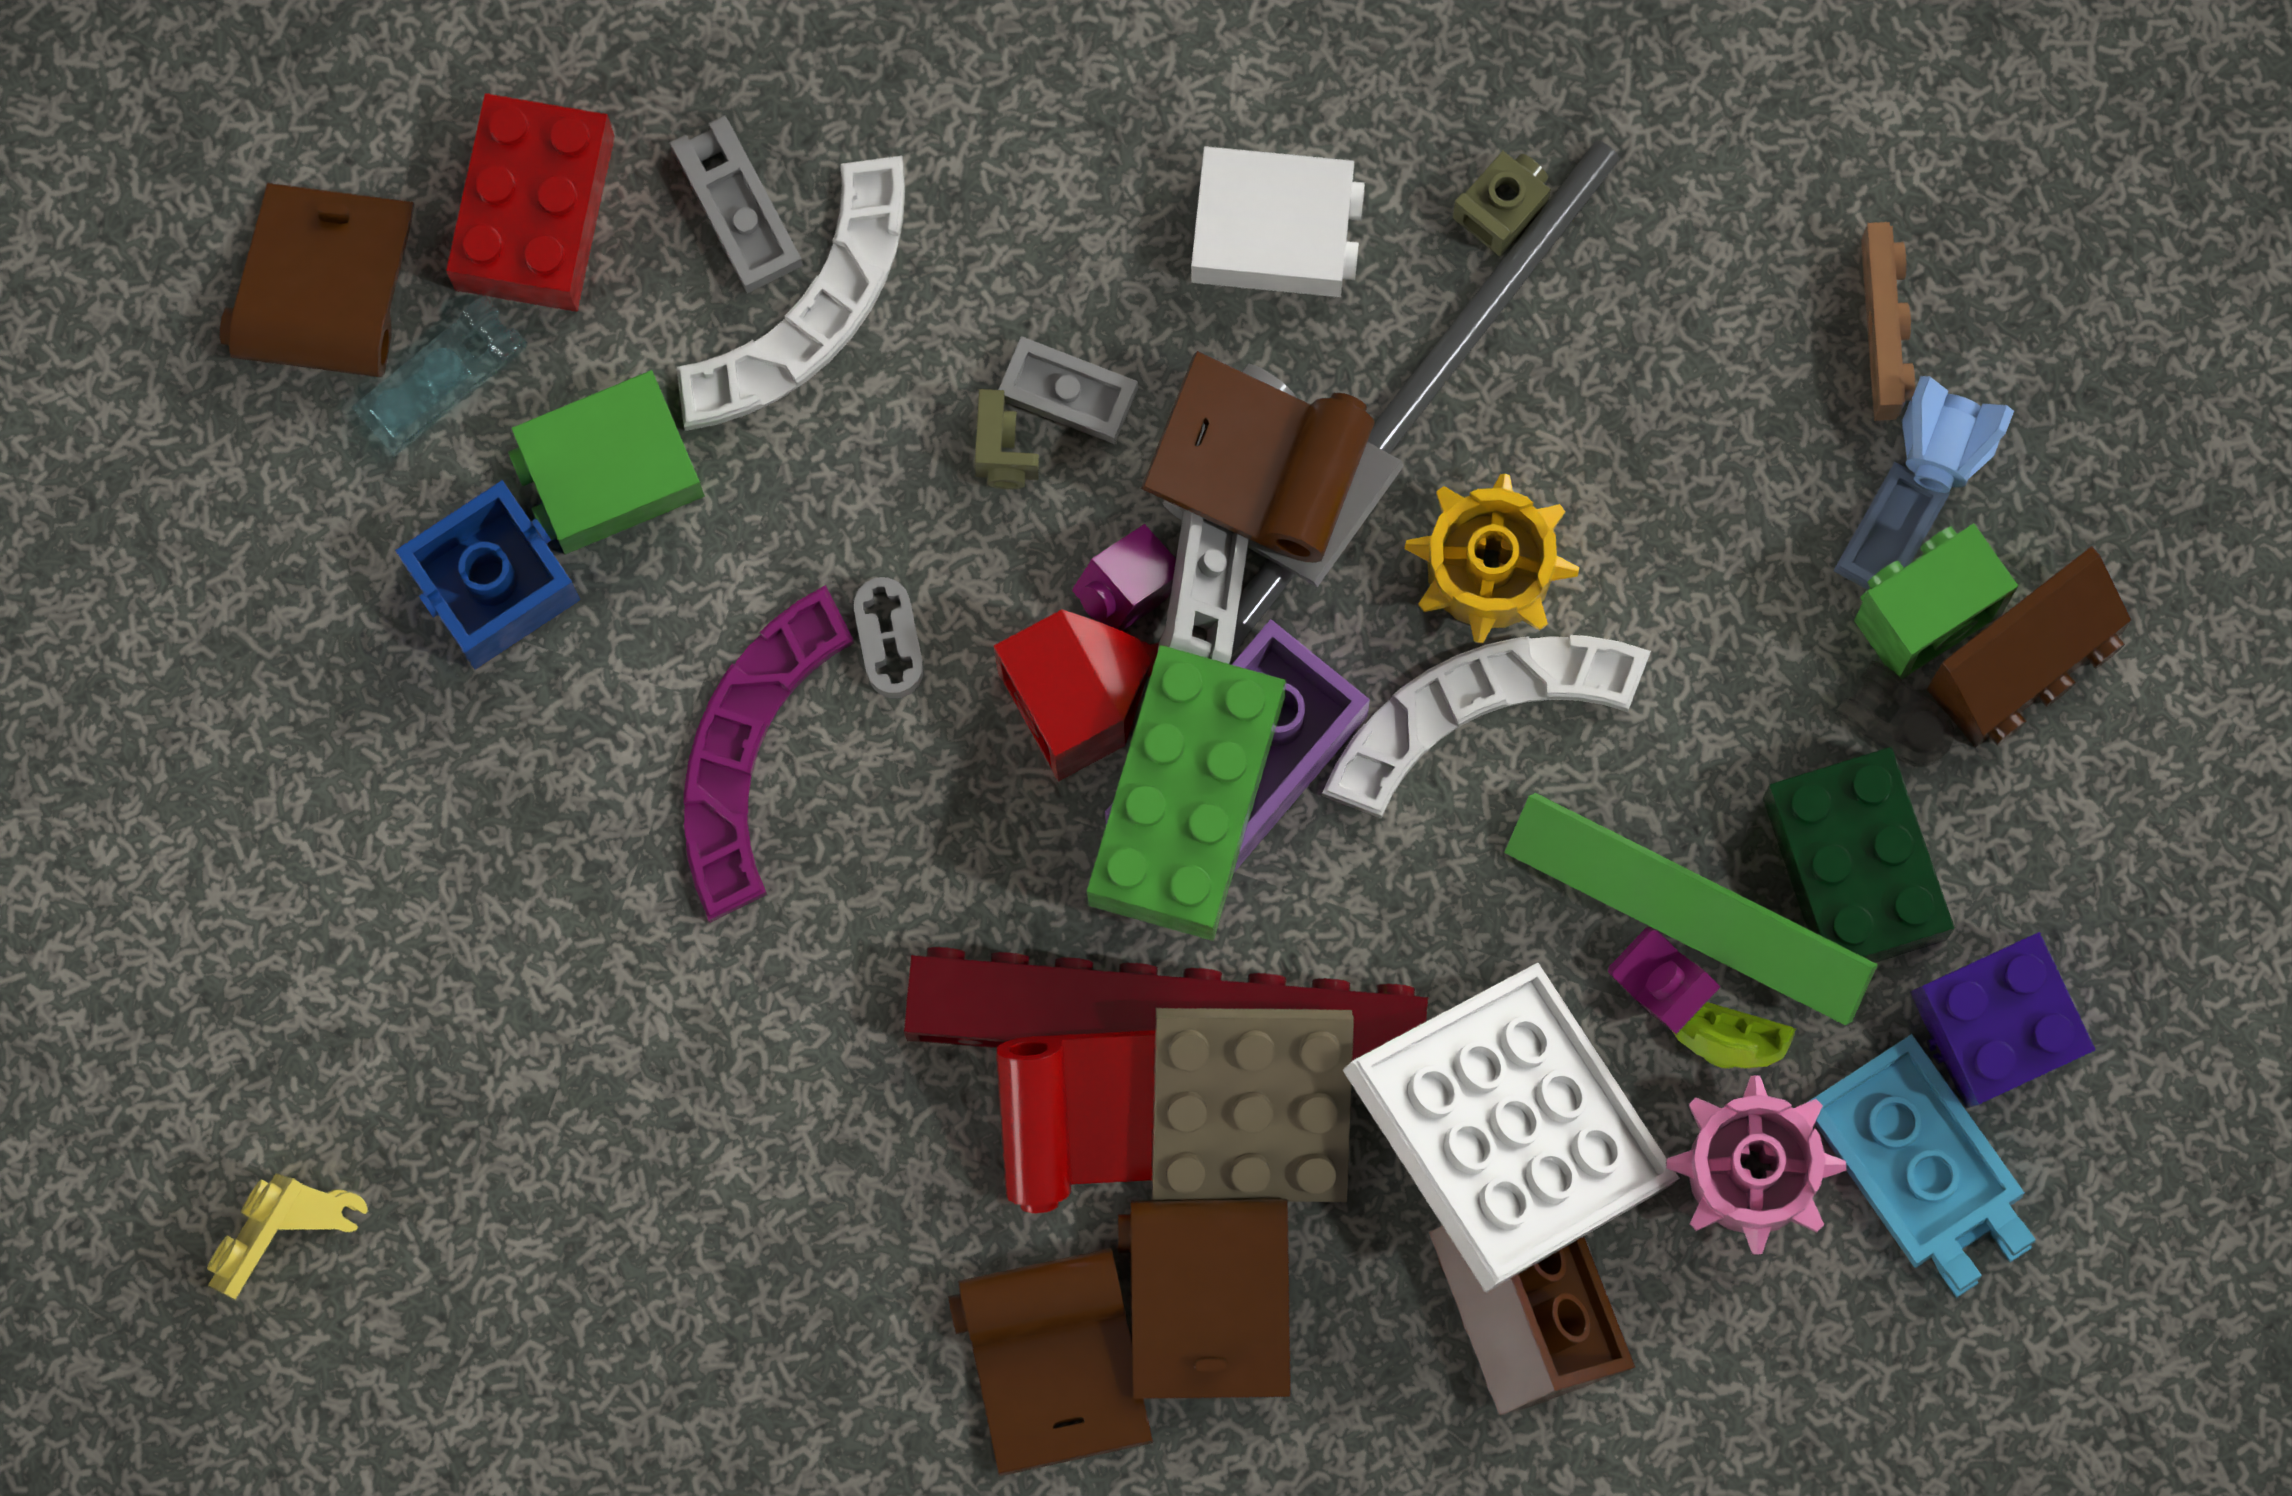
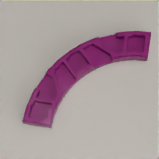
(730, 741)

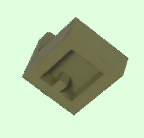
(997, 431)

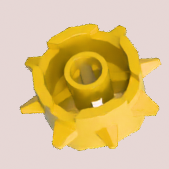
(1526, 547)

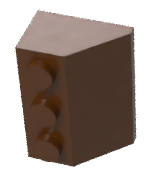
(2032, 651)
(1539, 1329)

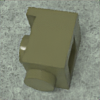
(1500, 221)

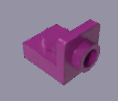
(1662, 979)

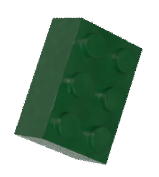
(1859, 857)

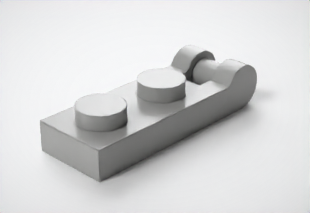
(737, 206)
(1205, 588)

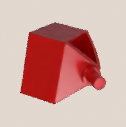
(1075, 686)

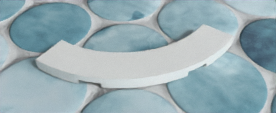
(824, 315)
(1470, 687)

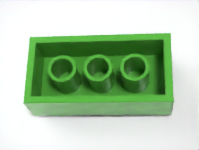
(1186, 792)

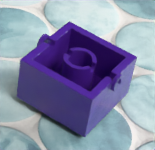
(2002, 1021)

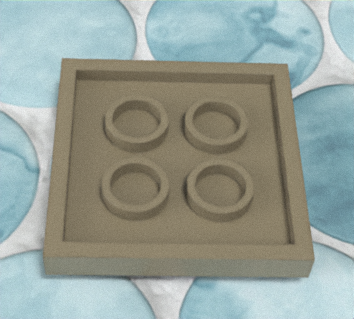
(1251, 1104)

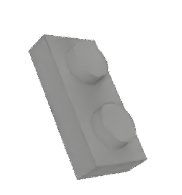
(1068, 390)

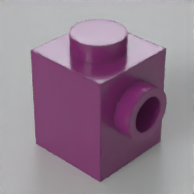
(1127, 579)

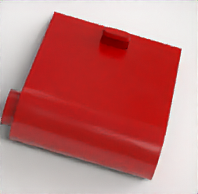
(1075, 1113)

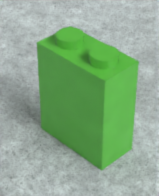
(605, 463)

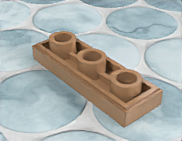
(1886, 321)

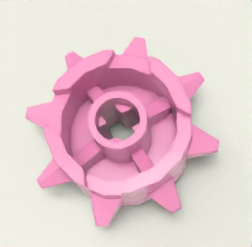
(1782, 1138)

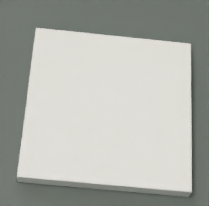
(1510, 1125)

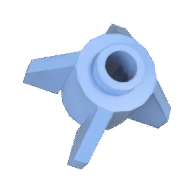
(1949, 435)

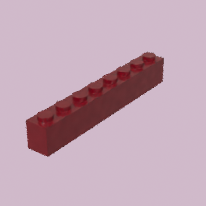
(1009, 999)

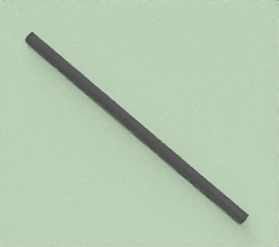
(1454, 346)

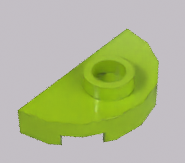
(1735, 1038)

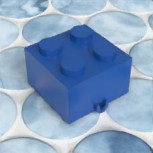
(488, 574)

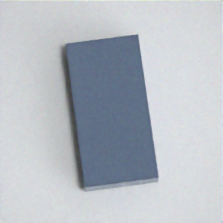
(1891, 527)

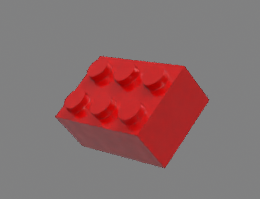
(530, 202)

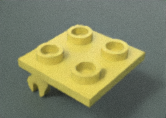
(274, 1207)

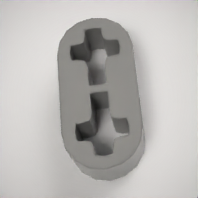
(873, 641)

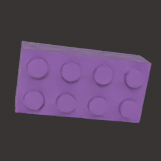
(1313, 725)

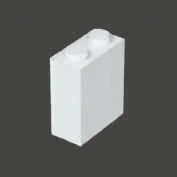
(1275, 222)

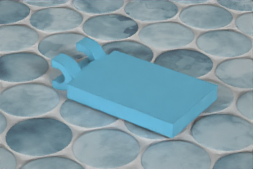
(1922, 1162)

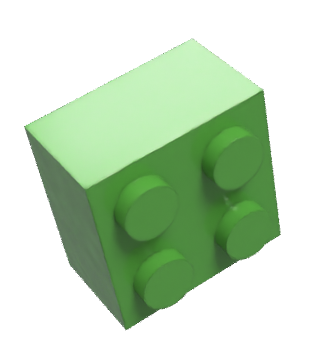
(1935, 600)

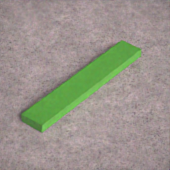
(1691, 909)

